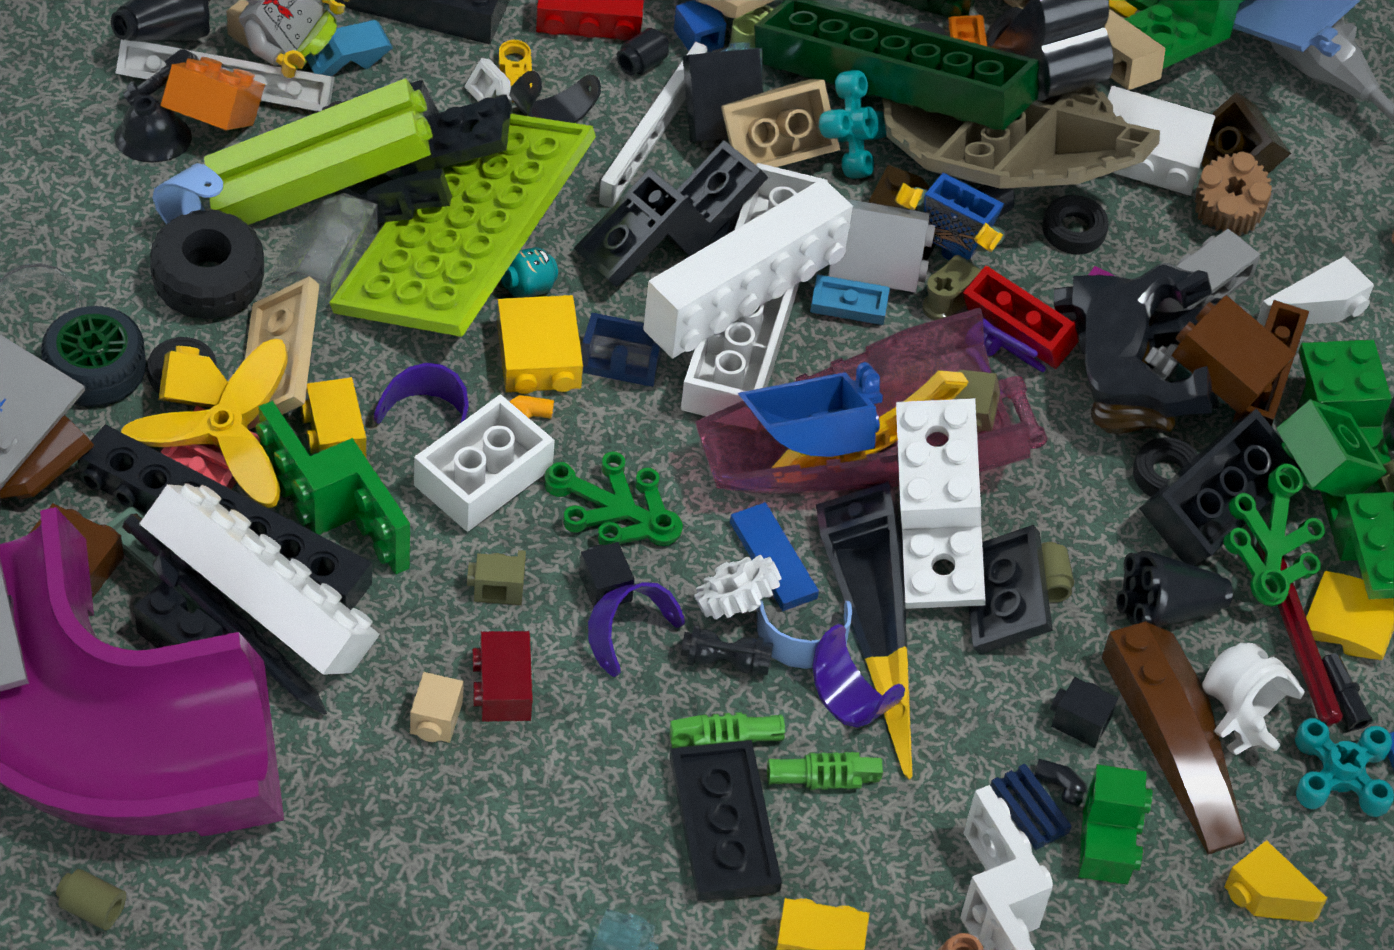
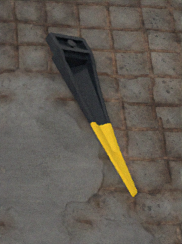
(867, 559)

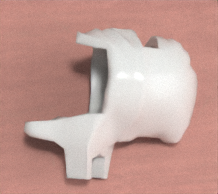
(1249, 689)

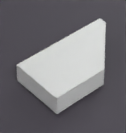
(488, 81)

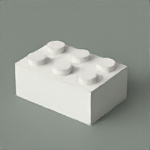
(483, 462)

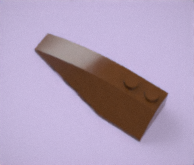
(1177, 726)

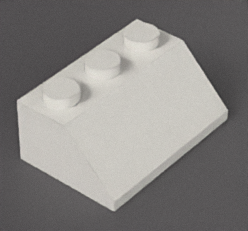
(1182, 139)

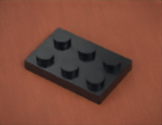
(1014, 592)

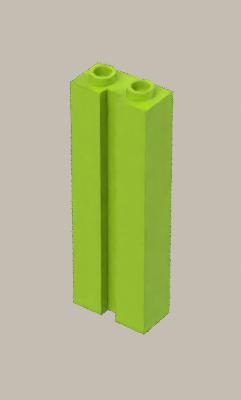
(322, 153)

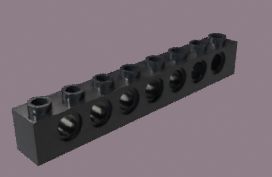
(140, 474)

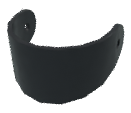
(565, 106)

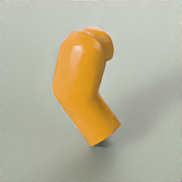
(534, 406)

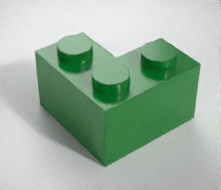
(1110, 824)

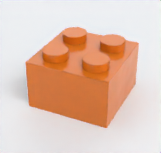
(213, 94)

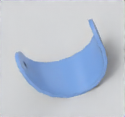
(181, 192)
(790, 650)

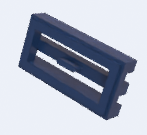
(1042, 798)

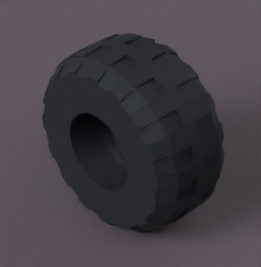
(207, 290)

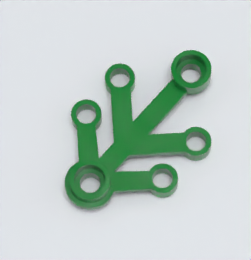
(617, 505)
(1273, 538)

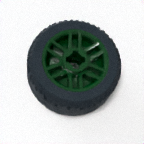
(97, 350)

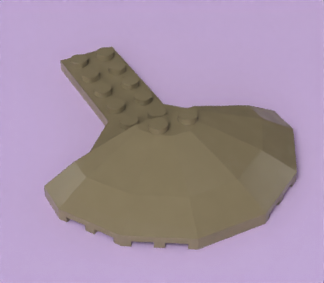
(1047, 145)

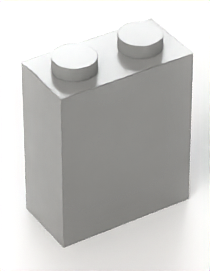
(885, 246)

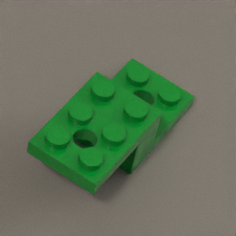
(1187, 25)
(335, 489)

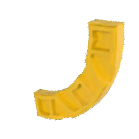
(941, 386)

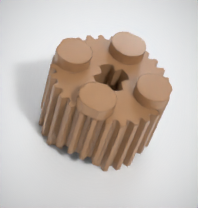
(1233, 193)

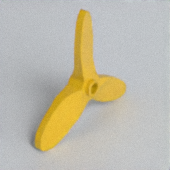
(227, 423)

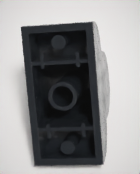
(1066, 40)

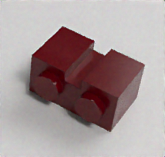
(505, 676)

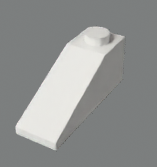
(1327, 294)

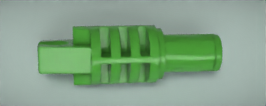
(725, 728)
(826, 770)

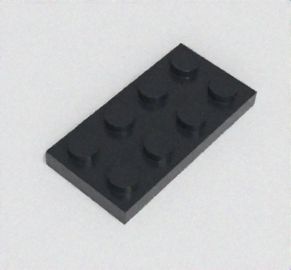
(725, 820)

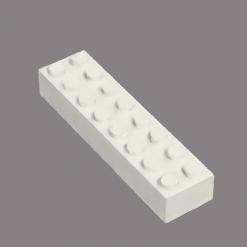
(747, 350)

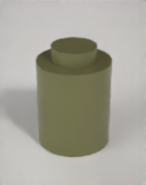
(91, 898)

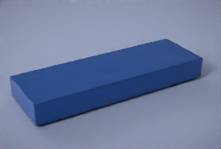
(764, 536)

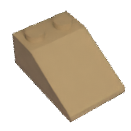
(780, 124)

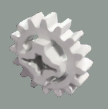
(738, 587)

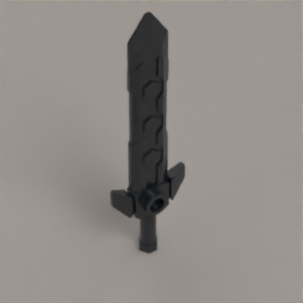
(176, 572)

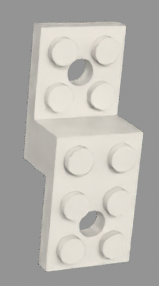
(940, 503)
(1014, 889)

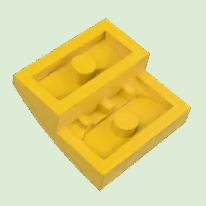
(1348, 617)

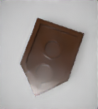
(49, 460)

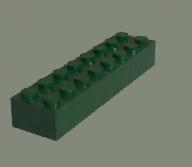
(899, 62)

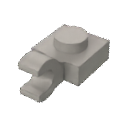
(1162, 361)

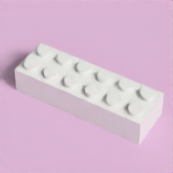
(747, 268)
(260, 578)

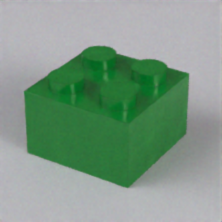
(1330, 450)

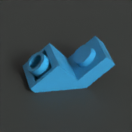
(358, 43)

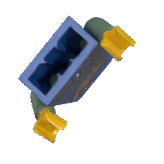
(960, 216)

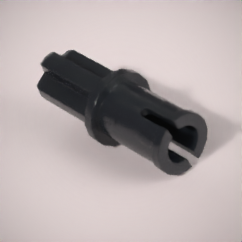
(1346, 693)

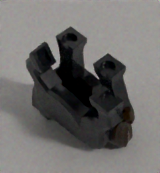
(1117, 334)

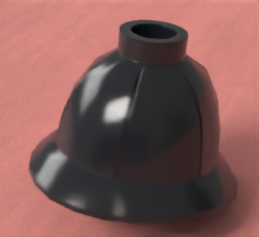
(152, 132)

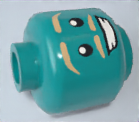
(531, 273)

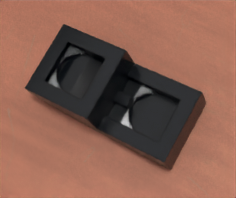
(404, 194)

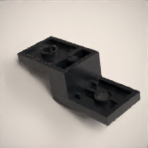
(460, 131)
(658, 210)

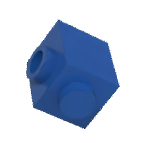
(700, 24)

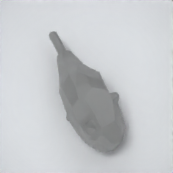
(1344, 70)

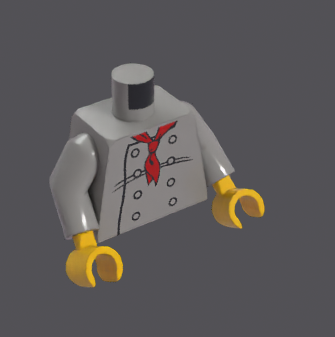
(280, 26)

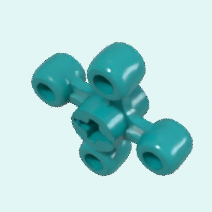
(853, 124)
(1344, 767)

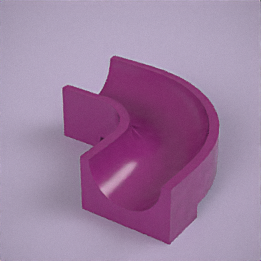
(126, 734)

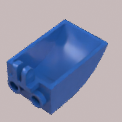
(821, 413)

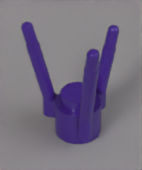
(995, 338)

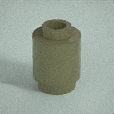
(1057, 571)

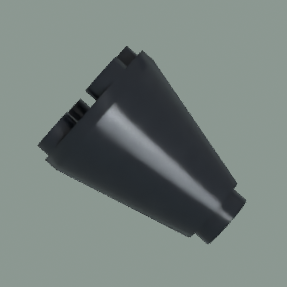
(162, 20)
(1169, 590)

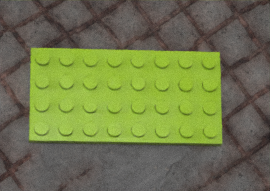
(450, 258)

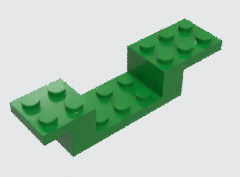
(1362, 525)

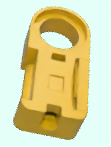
(515, 69)

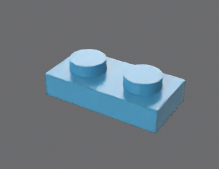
(850, 299)

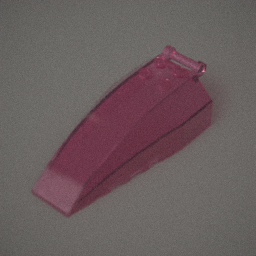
(745, 452)

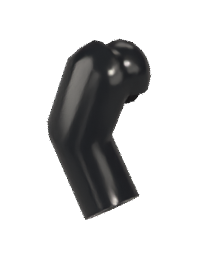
(1064, 776)

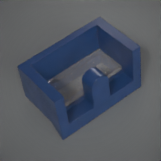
(620, 350)

